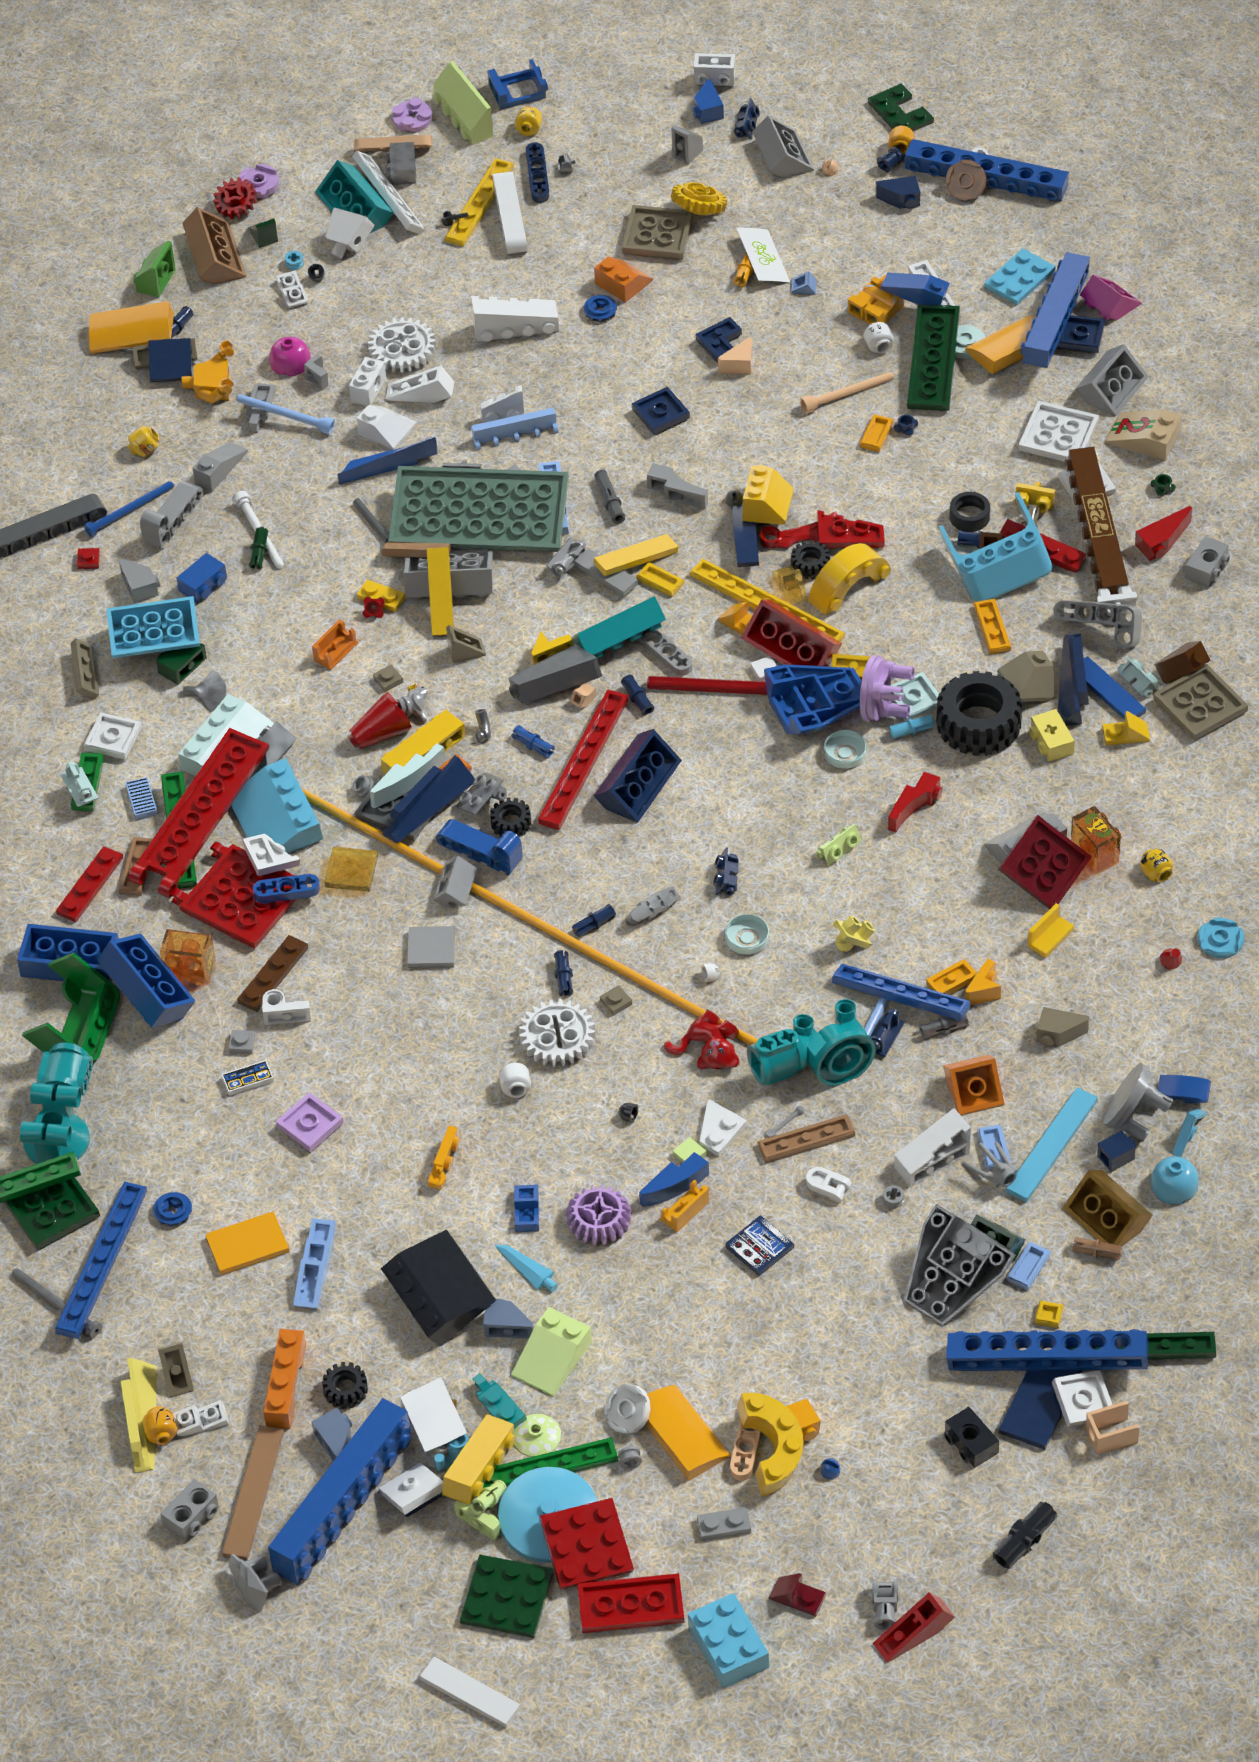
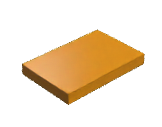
(247, 1243)

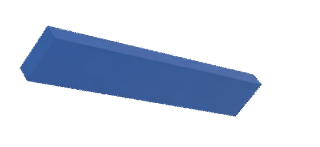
(901, 992)

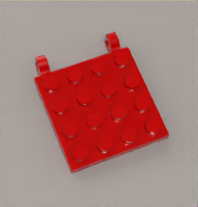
(227, 898)

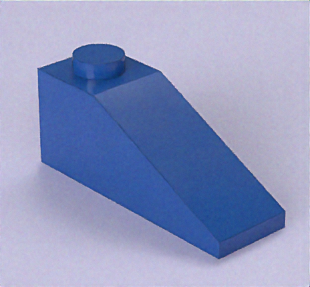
(916, 288)

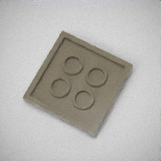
(657, 232)
(1200, 702)

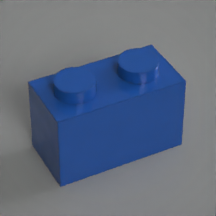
(202, 577)

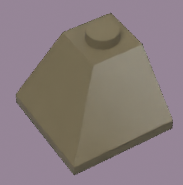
(1031, 676)

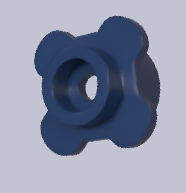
(906, 424)

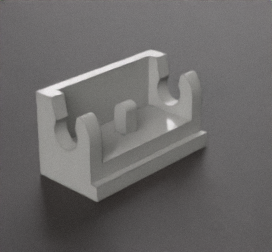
(455, 882)

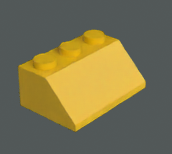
(766, 496)

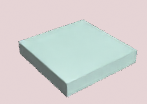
(918, 694)

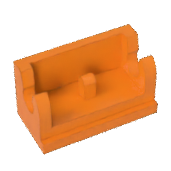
(334, 645)

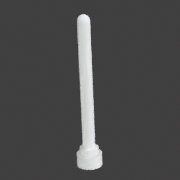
(243, 501)

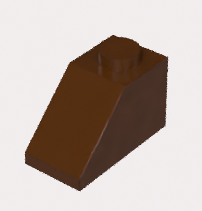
(1182, 661)

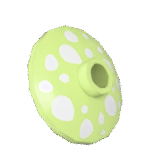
(537, 1443)

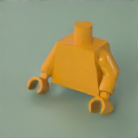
(212, 377)

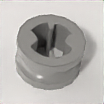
(887, 1193)
(629, 1457)

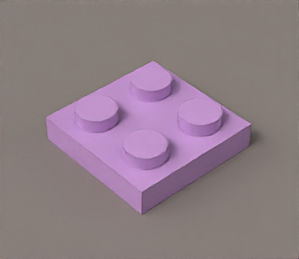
(309, 1122)

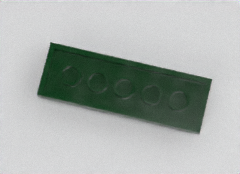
(933, 357)

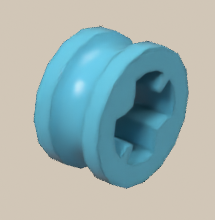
(294, 255)

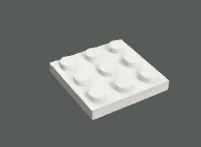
(1057, 430)

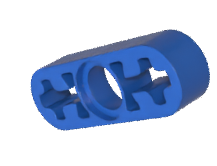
(293, 881)

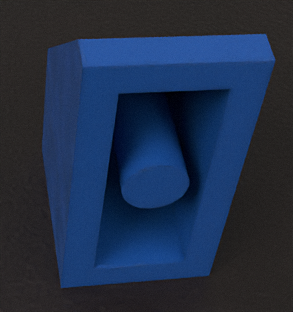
(708, 104)

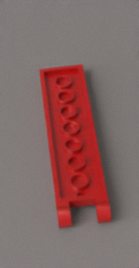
(200, 810)

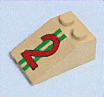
(1146, 432)

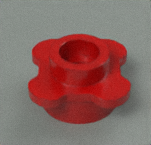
(378, 603)

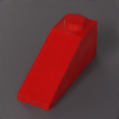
(1161, 535)
(914, 1627)

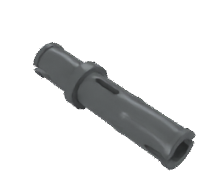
(612, 502)

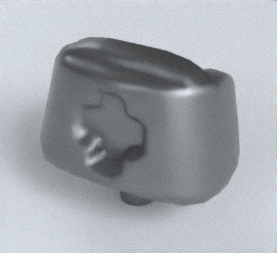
(565, 164)

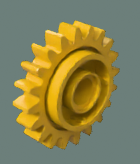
(699, 198)

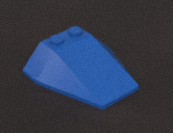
(811, 695)

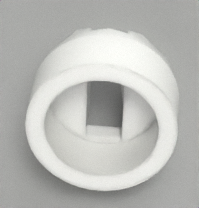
(710, 971)

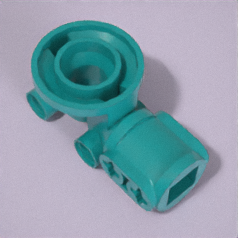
(834, 1053)
(59, 1089)

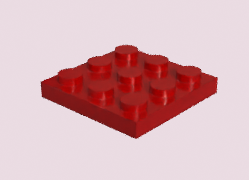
(586, 1543)

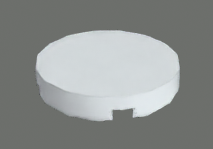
(627, 1408)

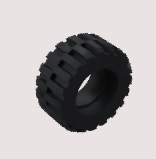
(979, 734)

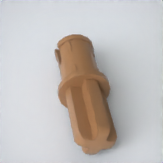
(1097, 1248)

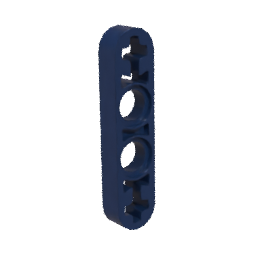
(540, 172)

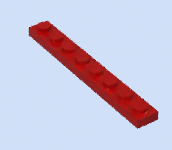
(583, 759)

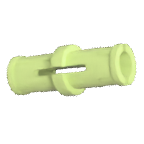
(488, 1497)

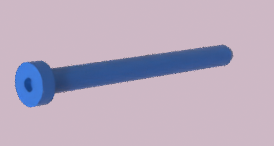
(91, 528)

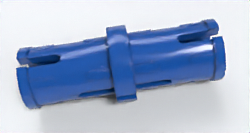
(533, 741)

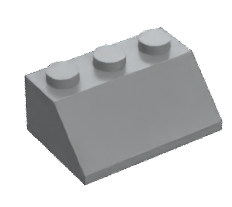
(781, 148)
(1112, 380)
(1003, 844)

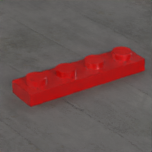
(1059, 553)
(89, 884)

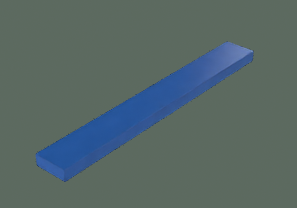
(101, 1260)

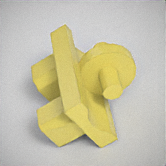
(853, 933)

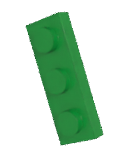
(92, 766)

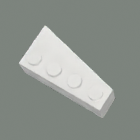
(513, 318)

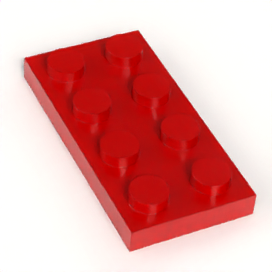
(631, 1603)

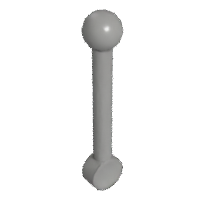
(772, 1132)

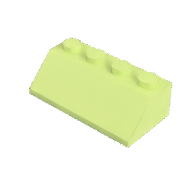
(463, 104)

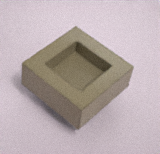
(388, 678)
(616, 1000)

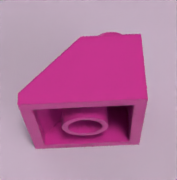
(1108, 298)

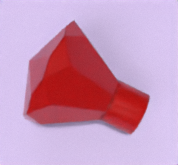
(1171, 958)

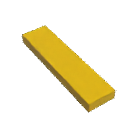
(635, 555)
(440, 590)

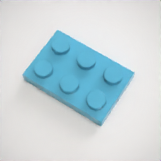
(1019, 276)

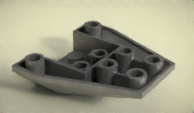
(953, 1266)

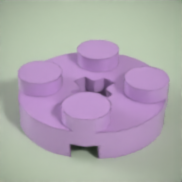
(413, 107)
(262, 172)

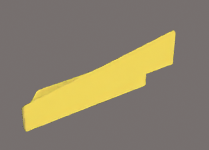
(139, 1398)

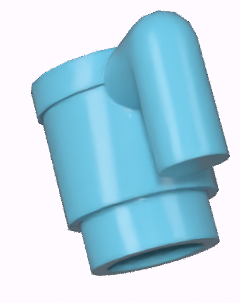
(454, 1448)

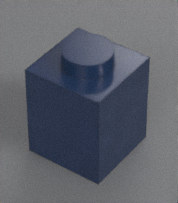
(1116, 1151)

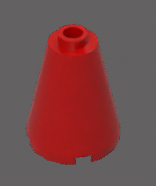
(379, 723)

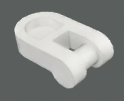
(819, 1181)

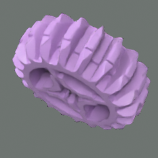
(611, 1221)

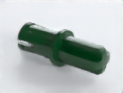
(258, 547)

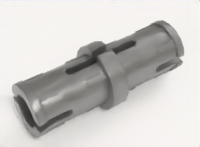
(942, 1025)

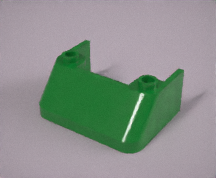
(92, 1008)

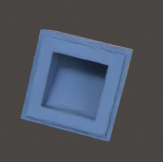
(804, 284)

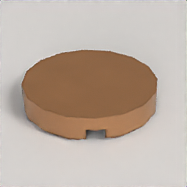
(966, 180)

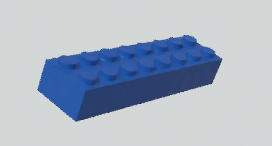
(340, 1492)

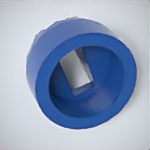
(828, 1471)

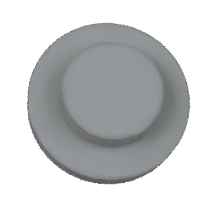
(362, 785)

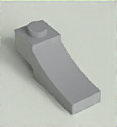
(664, 480)

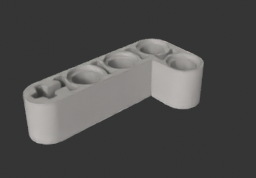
(161, 525)
(1097, 616)

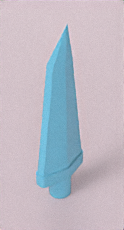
(530, 1269)

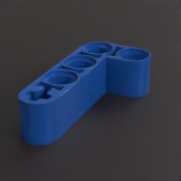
(497, 853)

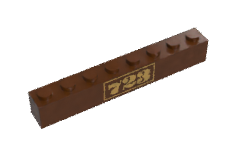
(1096, 519)

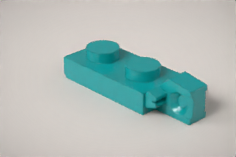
(497, 1401)

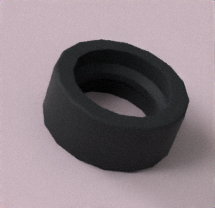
(969, 524)

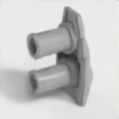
(251, 1586)

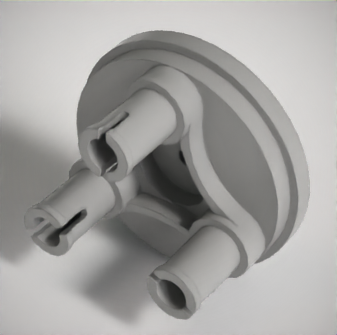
(1129, 1096)

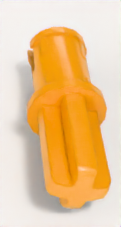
(744, 270)

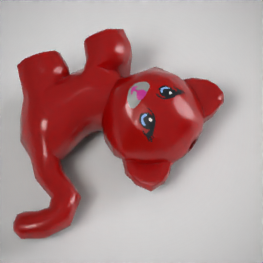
(717, 1051)

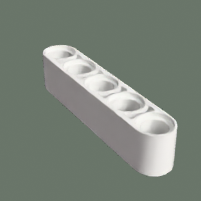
(509, 212)

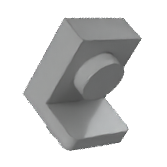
(316, 373)

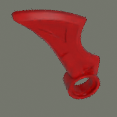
(788, 537)

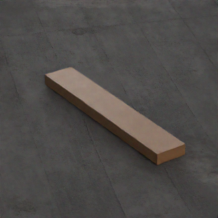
(253, 1492)

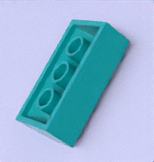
(349, 191)
(621, 627)

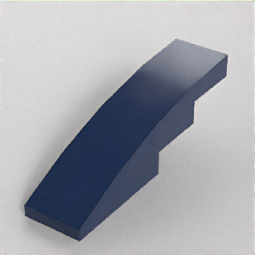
(745, 539)

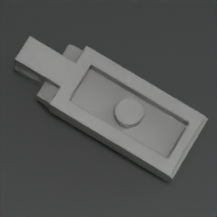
(255, 416)

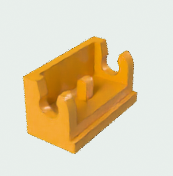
(686, 1207)

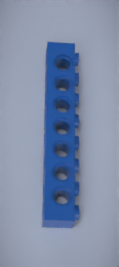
(999, 171)
(1057, 1358)

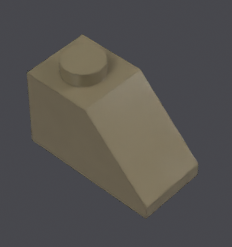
(1060, 1026)

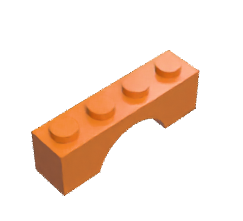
(282, 1384)

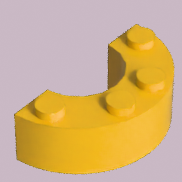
(843, 572)
(784, 1433)

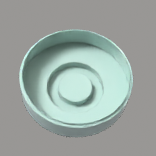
(966, 336)
(845, 737)
(747, 922)

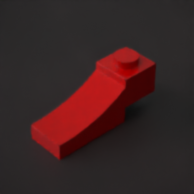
(914, 798)

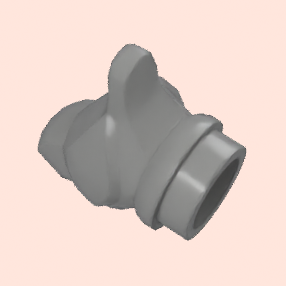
(414, 703)

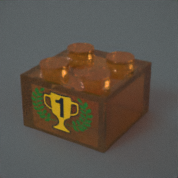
(1098, 838)
(189, 955)

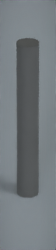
(371, 519)

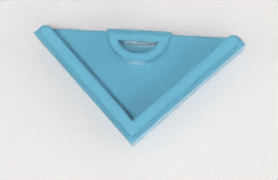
(1188, 1130)

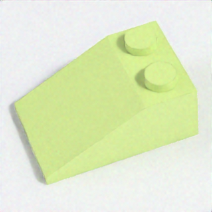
(552, 1351)

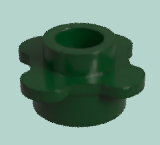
(1163, 484)

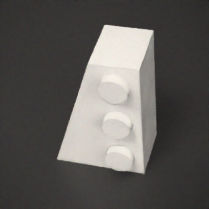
(934, 1149)

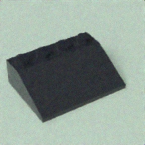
(438, 1286)

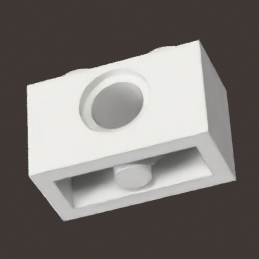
(367, 381)

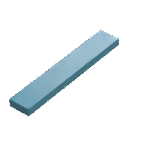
(1052, 1144)

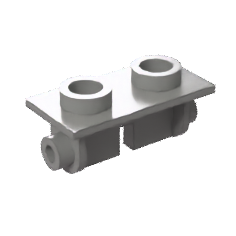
(565, 558)

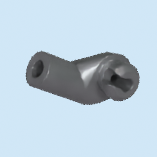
(484, 725)

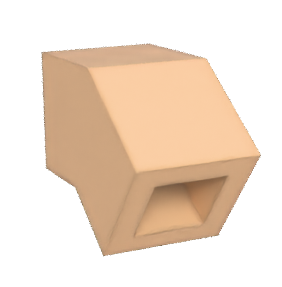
(583, 695)

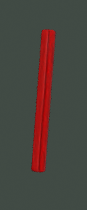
(706, 685)

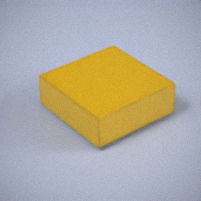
(1049, 1314)

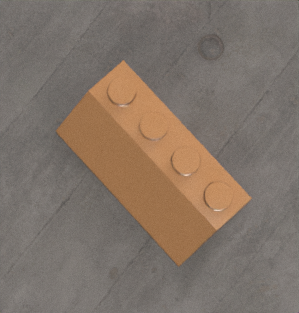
(213, 247)

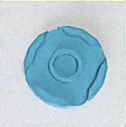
(1226, 942)

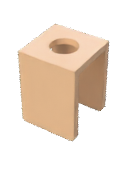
(1115, 1439)

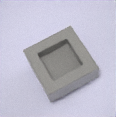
(242, 1041)

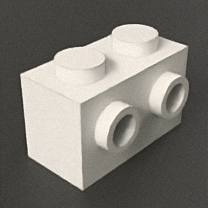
(712, 67)

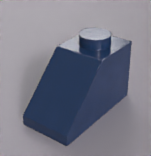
(899, 192)

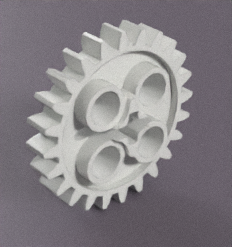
(402, 344)
(539, 1035)

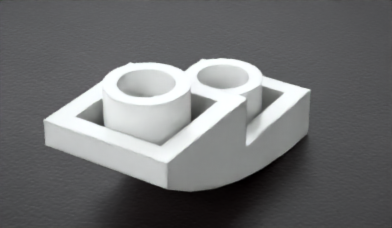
(291, 289)
(194, 1420)

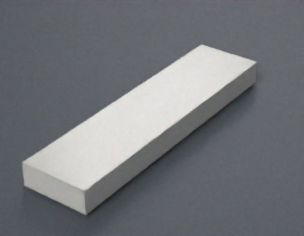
(470, 1692)

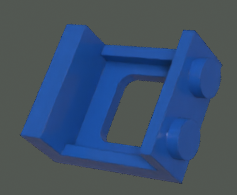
(501, 92)

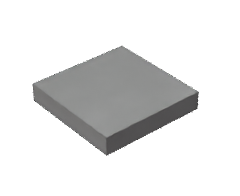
(431, 947)

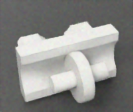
(1125, 597)

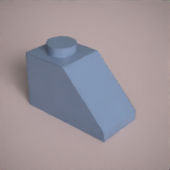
(506, 1321)
(332, 1432)

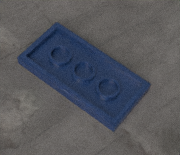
(1035, 1408)

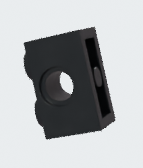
(969, 1425)

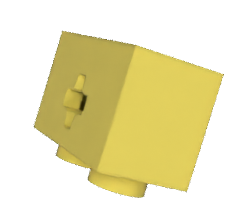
(1052, 735)

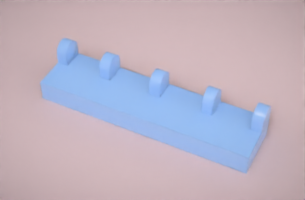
(514, 427)

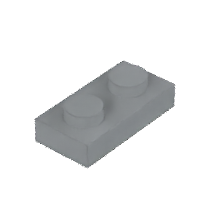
(724, 1523)

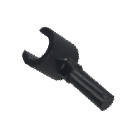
(448, 217)

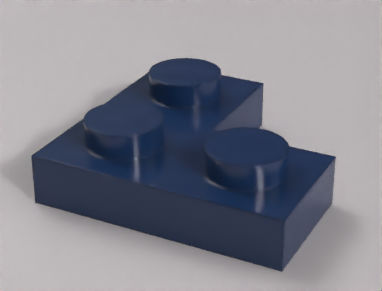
(716, 337)

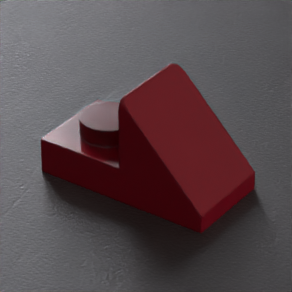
(794, 1594)

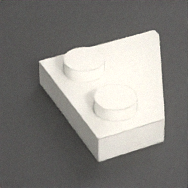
(267, 855)

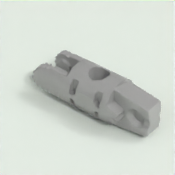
(652, 906)

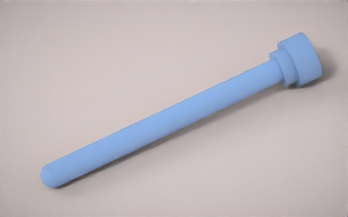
(324, 424)

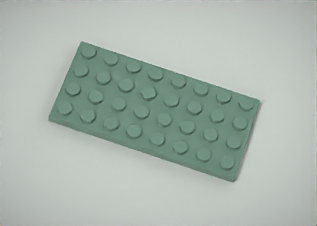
(479, 508)

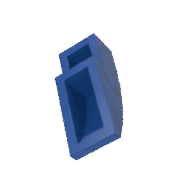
(674, 1180)

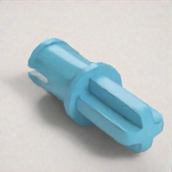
(911, 726)

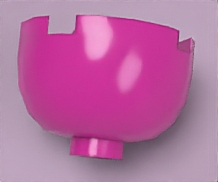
(289, 356)

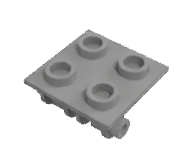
(484, 787)

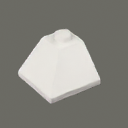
(384, 426)

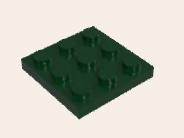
(53, 1211)
(506, 1596)

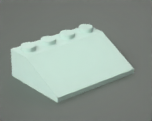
(229, 713)

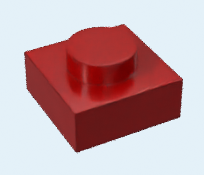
(88, 558)

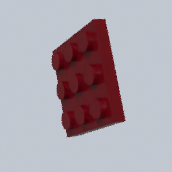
(1044, 862)

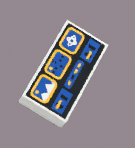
(247, 1078)

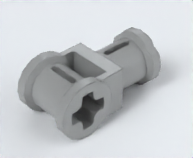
(885, 1600)

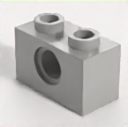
(1207, 561)

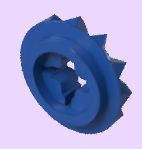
(601, 301)
(178, 1201)

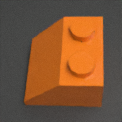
(620, 278)
(974, 1084)

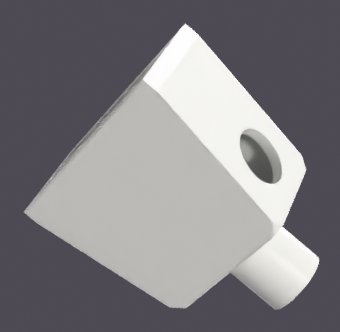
(347, 231)

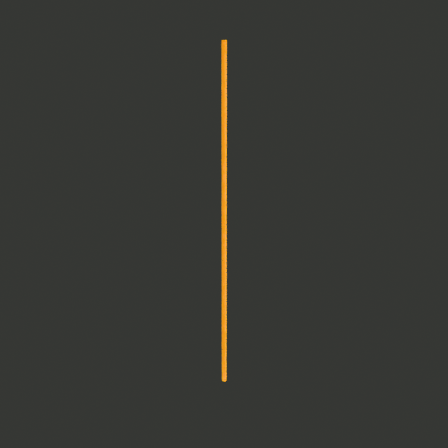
(520, 913)

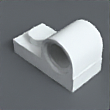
(278, 1011)

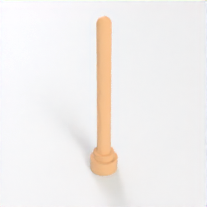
(811, 403)

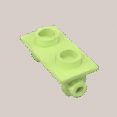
(840, 845)

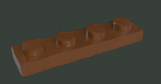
(273, 972)

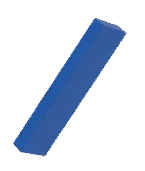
(1110, 691)

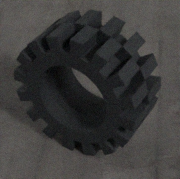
(809, 550)
(510, 808)
(345, 1373)

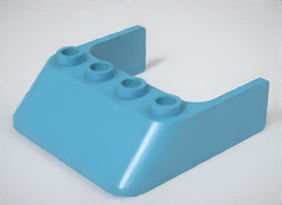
(1003, 564)

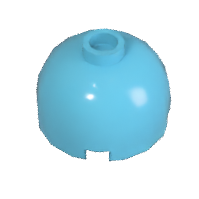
(1174, 1180)

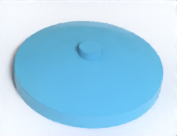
(534, 1495)

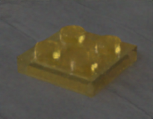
(351, 869)

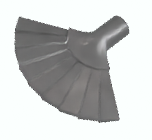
(209, 691)

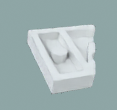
(503, 406)
(719, 1128)

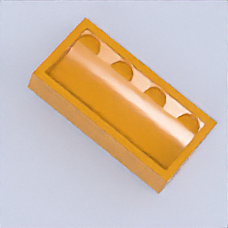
(130, 327)
(1001, 347)
(683, 1432)

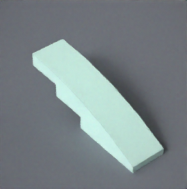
(403, 779)

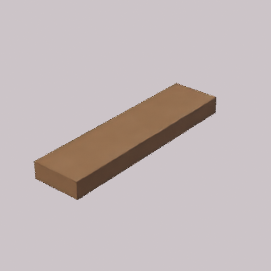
(806, 1138)

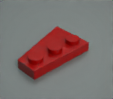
(841, 533)

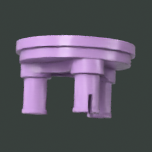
(877, 691)

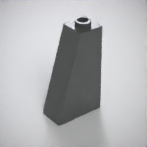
(555, 674)

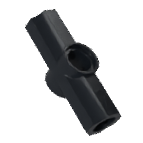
(1024, 1534)

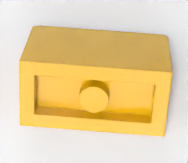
(1049, 932)

